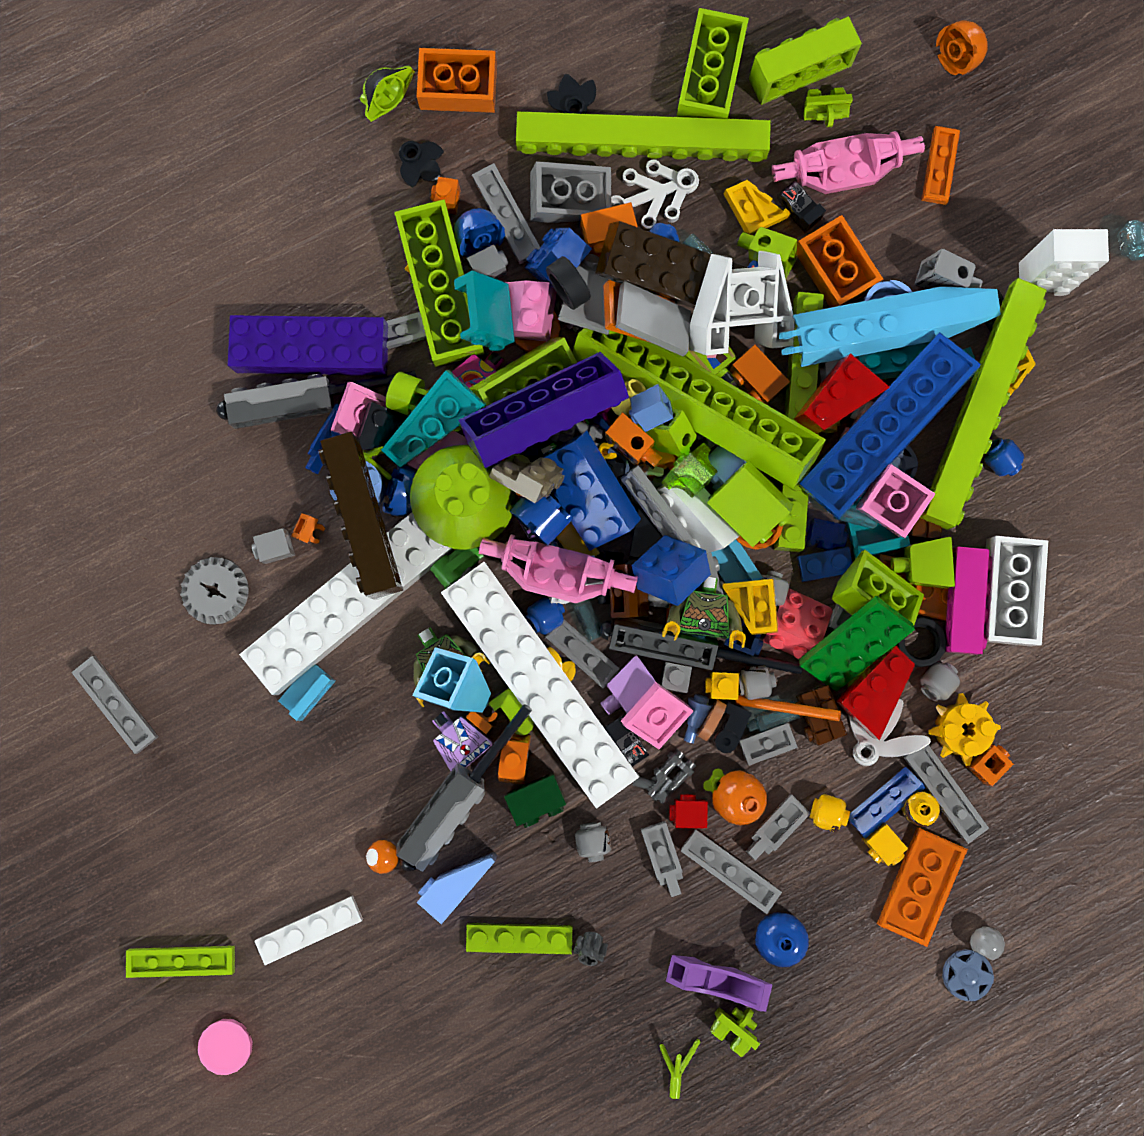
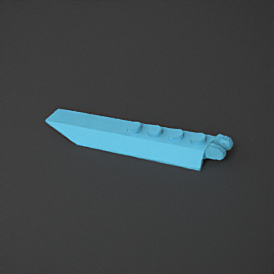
(889, 322)

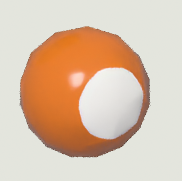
(382, 856)

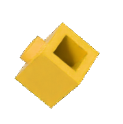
(722, 685)
(885, 846)

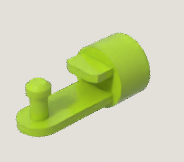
(406, 393)

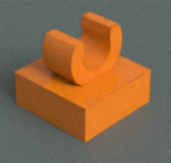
(305, 527)
(481, 721)

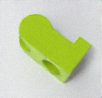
(511, 706)

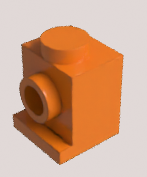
(449, 190)
(1000, 765)

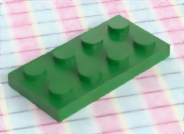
(856, 644)

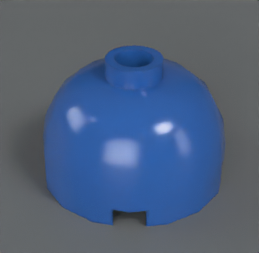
(477, 231)
(399, 492)
(775, 930)

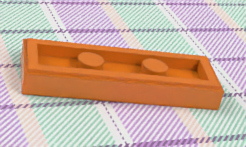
(940, 165)

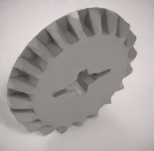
(230, 583)

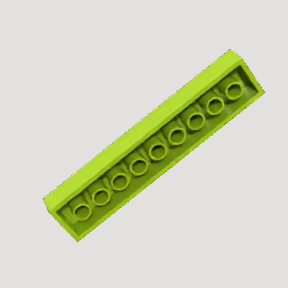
(712, 405)

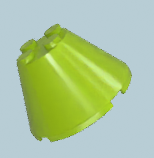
(458, 499)

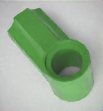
(451, 567)

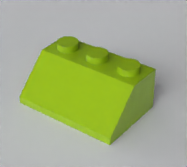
(872, 578)

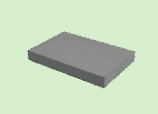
(653, 318)

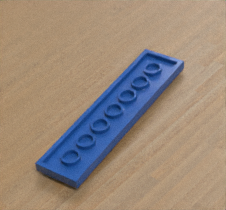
(889, 425)

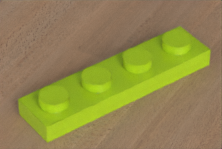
(519, 938)
(180, 961)

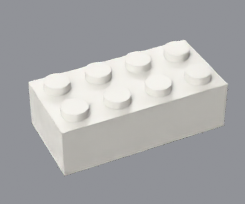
(1065, 259)
(1016, 590)

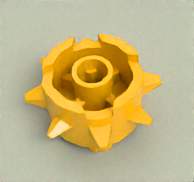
(950, 731)

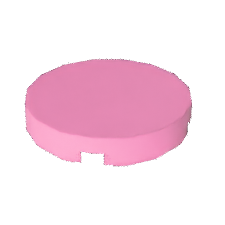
(225, 1047)

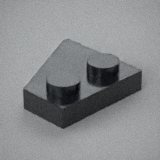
(378, 426)

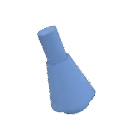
(701, 708)

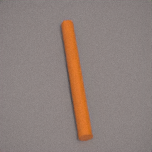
(791, 708)

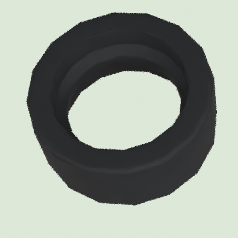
(568, 283)
(939, 647)

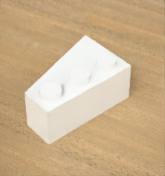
(699, 518)

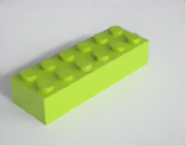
(433, 267)

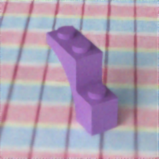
(720, 981)

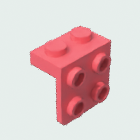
(800, 624)

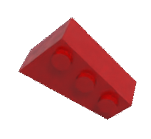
(877, 691)

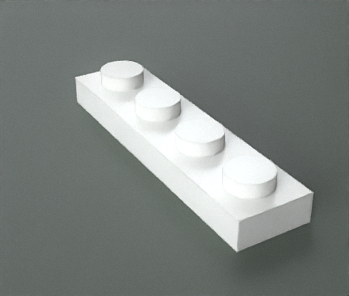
(308, 930)

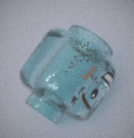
(1132, 240)

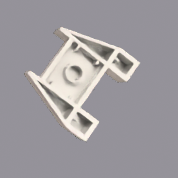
(738, 299)

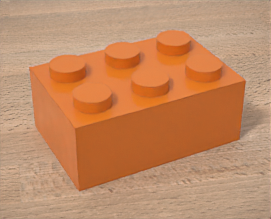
(456, 80)
(838, 263)

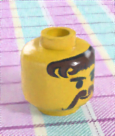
(914, 804)
(829, 813)

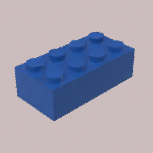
(591, 492)

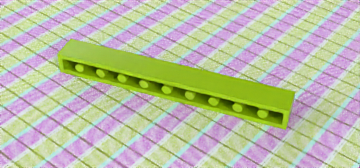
(643, 136)
(799, 390)
(983, 403)

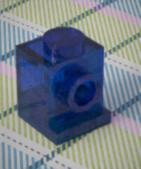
(826, 534)

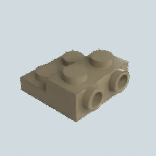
(528, 478)

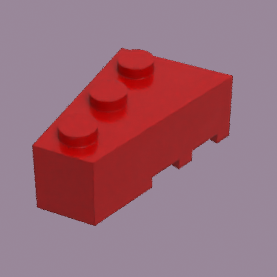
(840, 393)

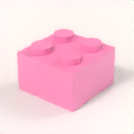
(895, 501)

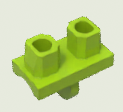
(827, 106)
(744, 1038)

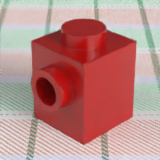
(689, 812)

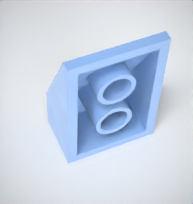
(444, 894)

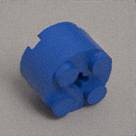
(542, 517)

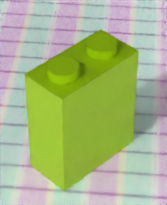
(751, 504)

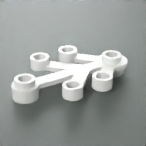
(658, 191)

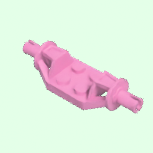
(848, 161)
(556, 570)

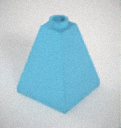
(453, 682)

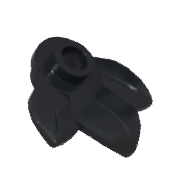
(572, 95)
(422, 165)

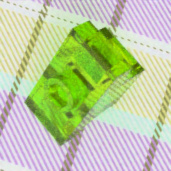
(691, 472)

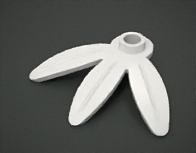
(891, 748)

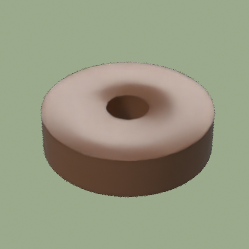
(712, 720)

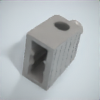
(947, 270)

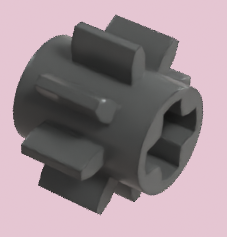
(590, 948)

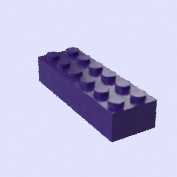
(308, 345)
(544, 409)

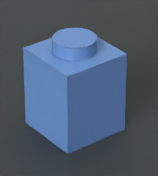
(651, 408)

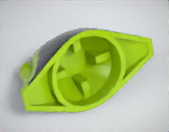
(385, 90)

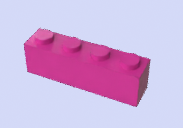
(967, 601)

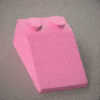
(532, 309)

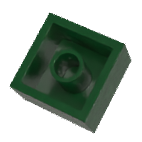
(536, 799)

